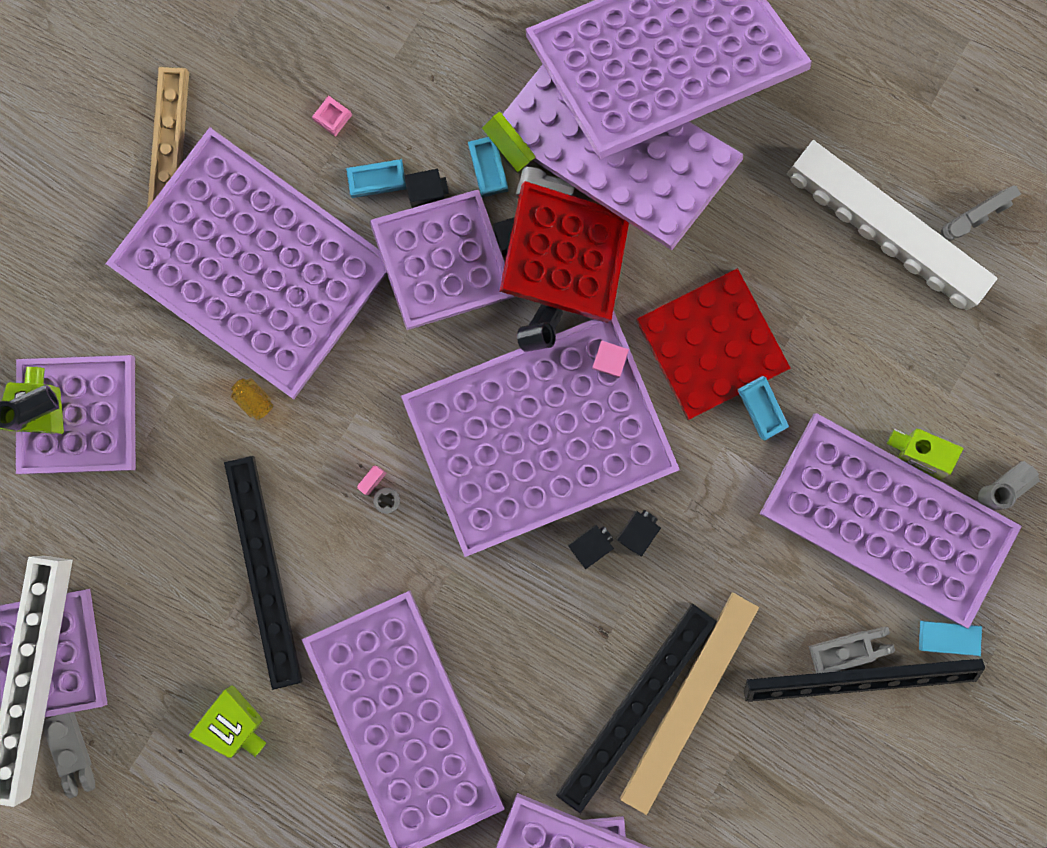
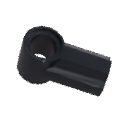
(541, 330)
(28, 407)

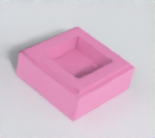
(332, 116)
(610, 359)
(371, 480)

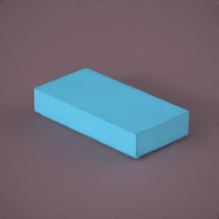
(488, 167)
(376, 178)
(763, 408)
(950, 638)

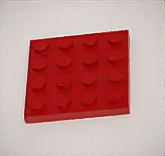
(565, 253)
(712, 343)

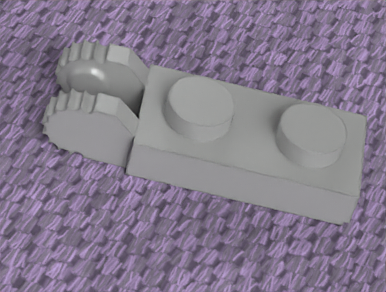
(978, 214)
(849, 650)
(69, 752)

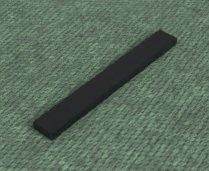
(263, 572)
(863, 680)
(636, 708)

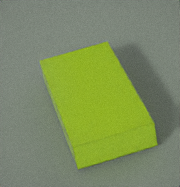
(508, 141)

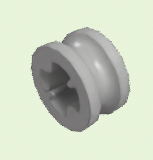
(385, 491)

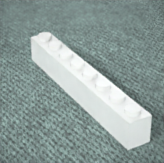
(891, 226)
(30, 674)

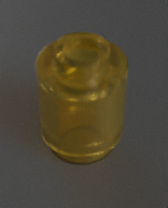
(251, 398)

